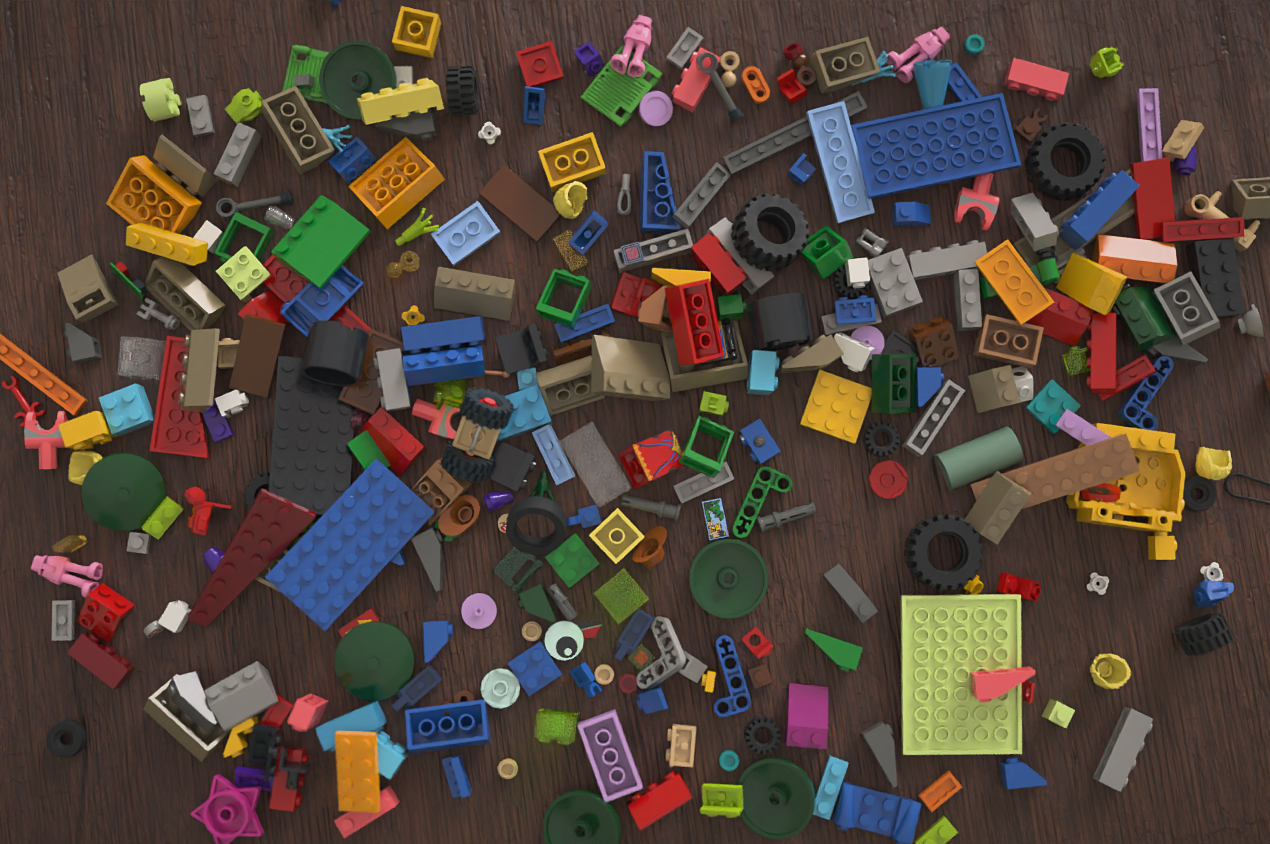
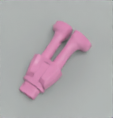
(638, 38)
(926, 45)
(57, 569)

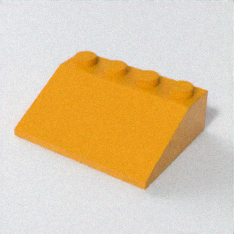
(397, 182)
(152, 197)

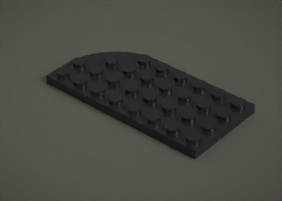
(309, 440)

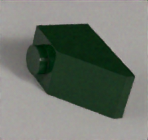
(537, 603)

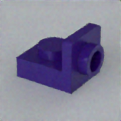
(589, 58)

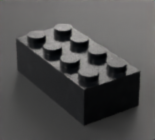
(1217, 274)

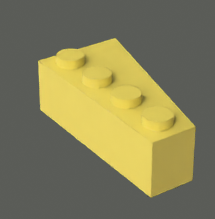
(400, 101)

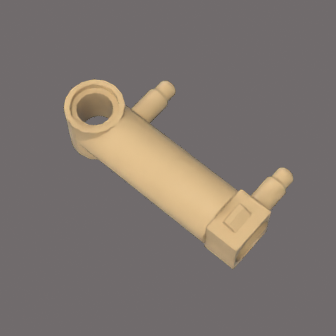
(1209, 211)

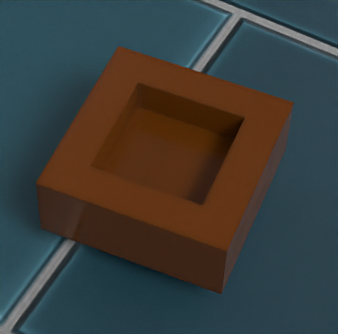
(759, 675)

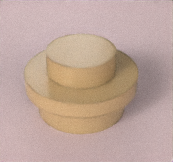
(531, 631)
(507, 768)

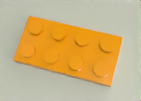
(1014, 282)
(357, 771)

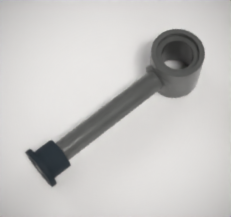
(733, 112)
(283, 198)

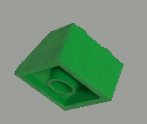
(826, 252)

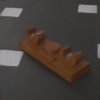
(575, 351)

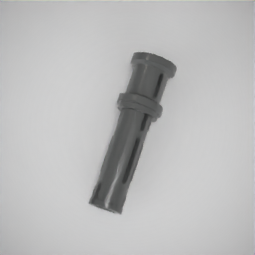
(661, 509)
(777, 519)

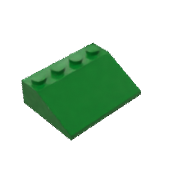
(320, 242)

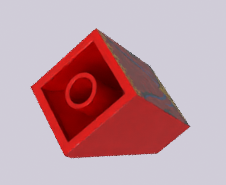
(652, 458)

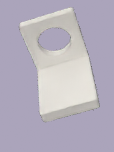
(1024, 384)

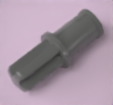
(561, 602)

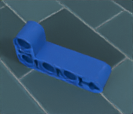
(1148, 392)
(729, 673)

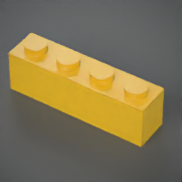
(166, 243)

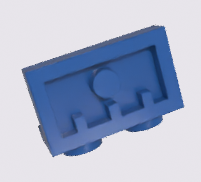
(352, 160)
(854, 311)
(457, 776)

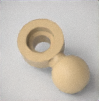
(728, 78)

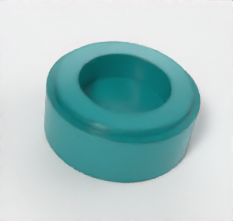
(974, 44)
(729, 760)

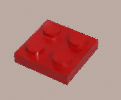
(539, 64)

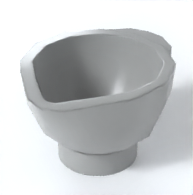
(1251, 323)

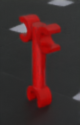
(22, 400)

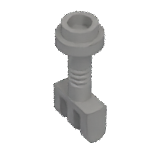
(171, 321)

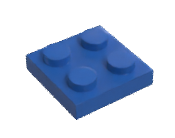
(534, 668)

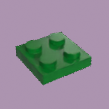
(572, 560)

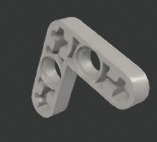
(667, 659)

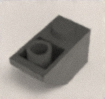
(82, 344)

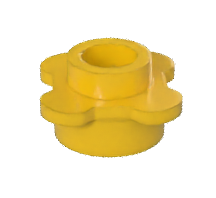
(413, 311)
(974, 586)

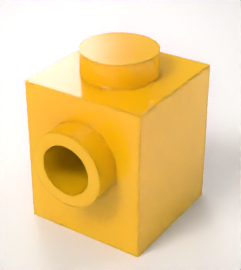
(1161, 546)

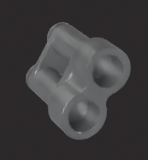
(878, 246)

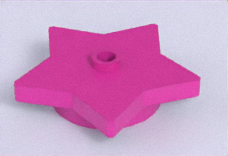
(230, 811)

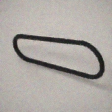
(1244, 497)

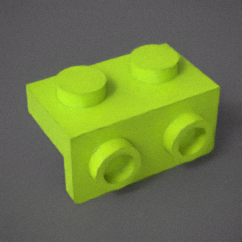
(722, 800)

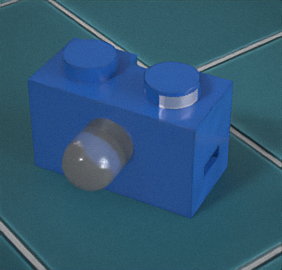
(758, 441)

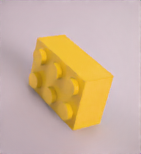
(572, 161)

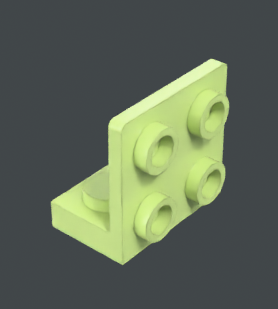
(243, 274)

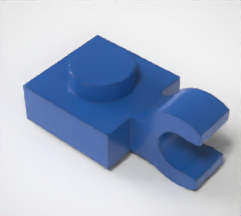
(587, 517)
(584, 678)

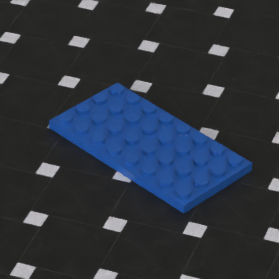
(936, 146)
(350, 544)

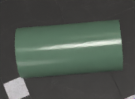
(979, 457)

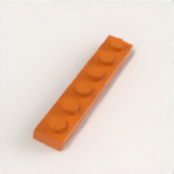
(41, 377)

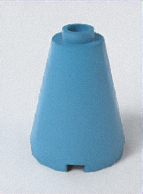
(932, 81)

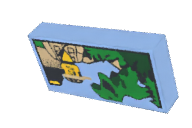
(715, 519)

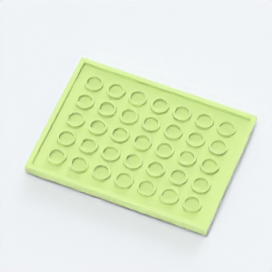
(939, 648)

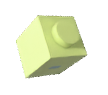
(1058, 713)

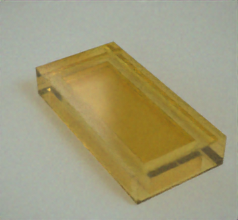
(70, 543)

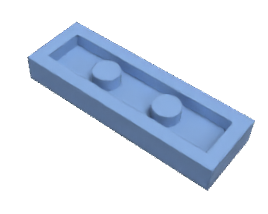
(553, 454)

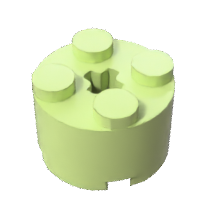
(160, 99)

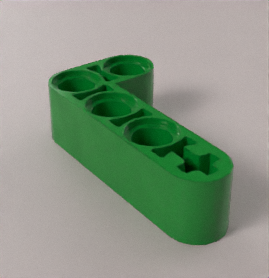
(1044, 271)
(756, 504)

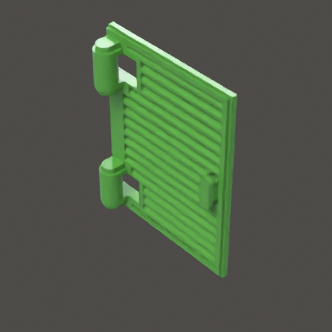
(310, 66)
(617, 90)

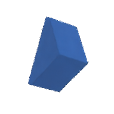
(534, 105)

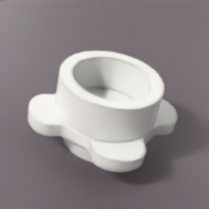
(488, 127)
(1217, 572)
(1103, 583)

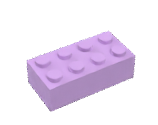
(610, 755)

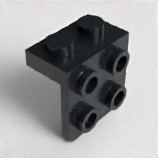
(521, 349)
(511, 466)
(265, 747)

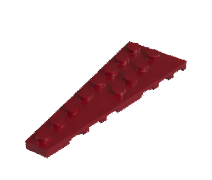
(260, 538)

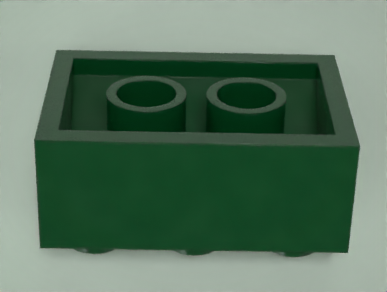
(1143, 318)
(894, 383)

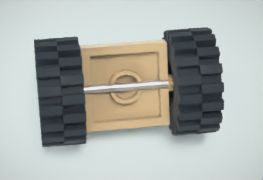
(482, 419)

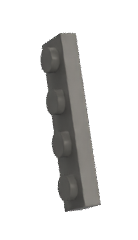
(701, 195)

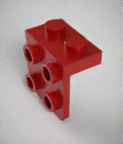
(104, 611)

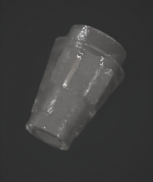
(278, 217)

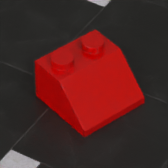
(265, 306)

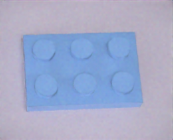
(465, 233)

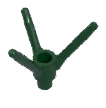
(543, 487)

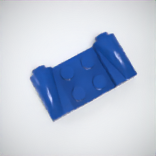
(321, 304)
(877, 812)

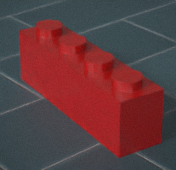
(1103, 353)

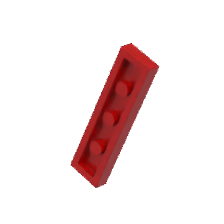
(1202, 229)

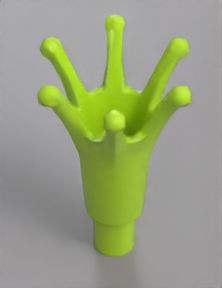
(416, 229)

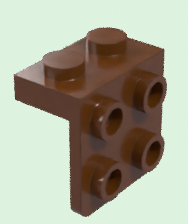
(935, 342)

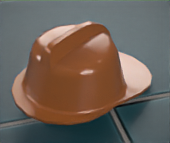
(459, 515)
(650, 548)

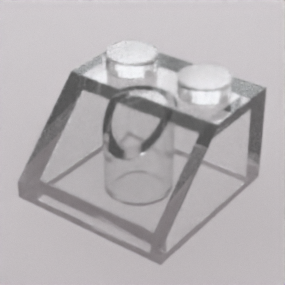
(141, 358)

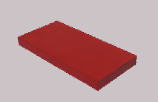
(1153, 197)

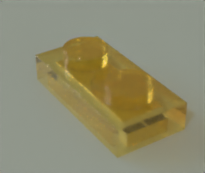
(572, 257)

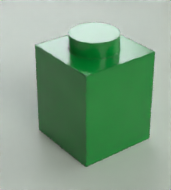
(731, 307)

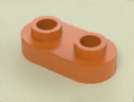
(756, 85)

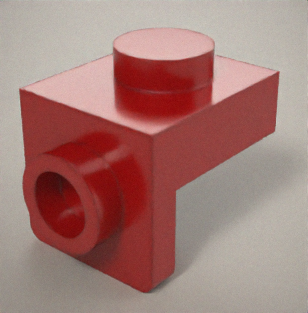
(791, 87)

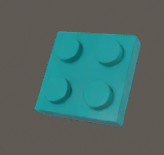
(1050, 405)

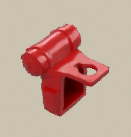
(201, 510)

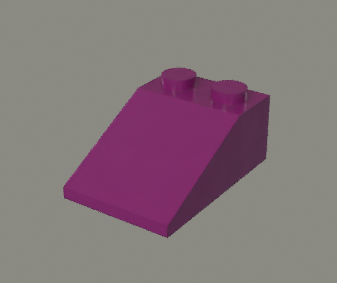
(806, 716)

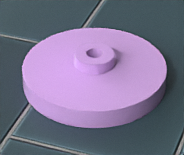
(655, 108)
(871, 337)
(479, 611)

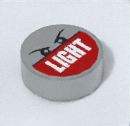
(153, 629)

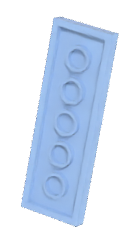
(839, 161)

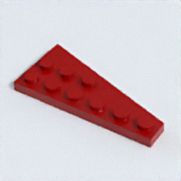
(173, 428)

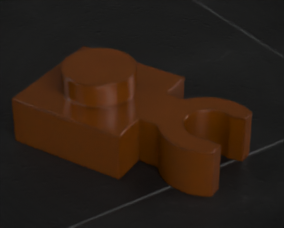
(1030, 126)

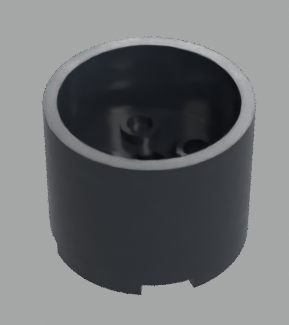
(779, 322)
(334, 354)

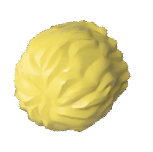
(570, 199)
(80, 463)
(1213, 463)
(1109, 671)

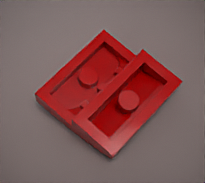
(631, 293)

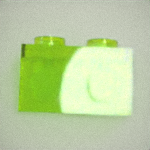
(450, 393)

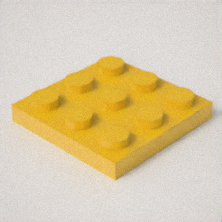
(836, 406)

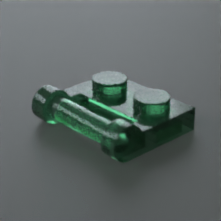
(512, 564)

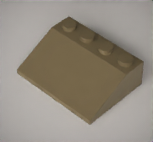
(628, 369)
(694, 375)

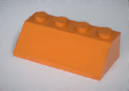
(1136, 257)

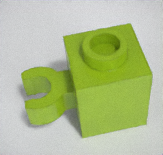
(713, 404)

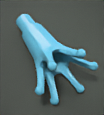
(882, 70)
(334, 135)

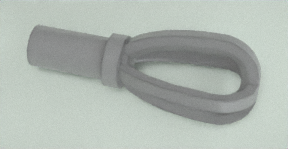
(625, 189)

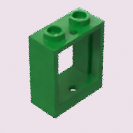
(232, 231)
(557, 315)
(698, 461)

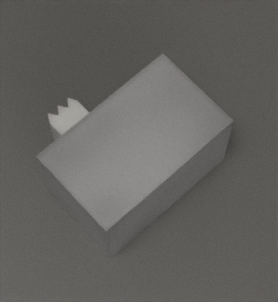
(304, 81)

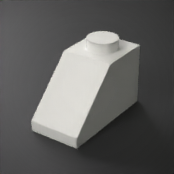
(855, 354)

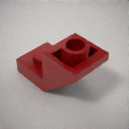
(1012, 584)

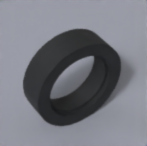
(531, 544)

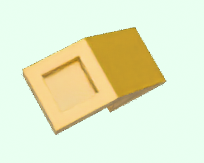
(237, 741)

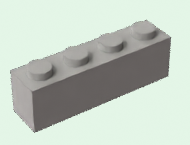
(658, 249)
(945, 261)
(755, 277)
(933, 418)
(1123, 748)

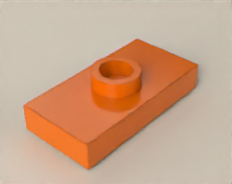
(940, 791)

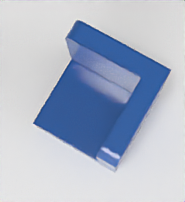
(801, 171)

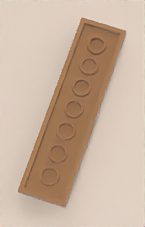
(1072, 470)

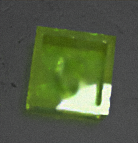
(621, 596)
(556, 726)

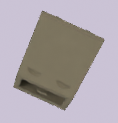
(86, 290)
(817, 357)

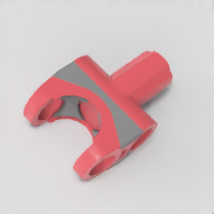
(977, 200)
(440, 419)
(44, 440)

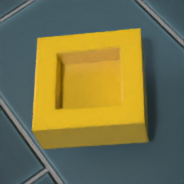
(708, 680)

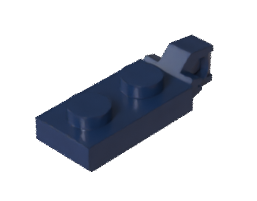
(633, 633)
(417, 687)

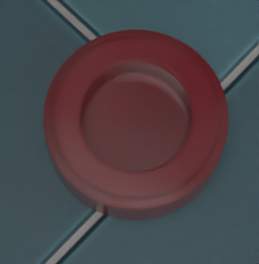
(793, 51)
(628, 683)

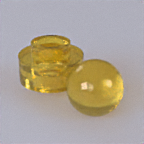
(395, 269)

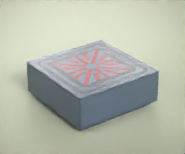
(632, 254)

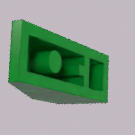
(839, 651)

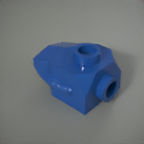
(1211, 593)

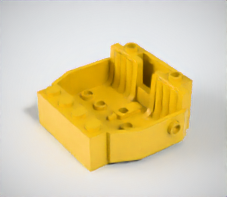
(1149, 493)

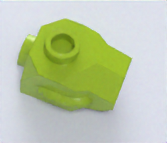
(1105, 63)
(245, 106)

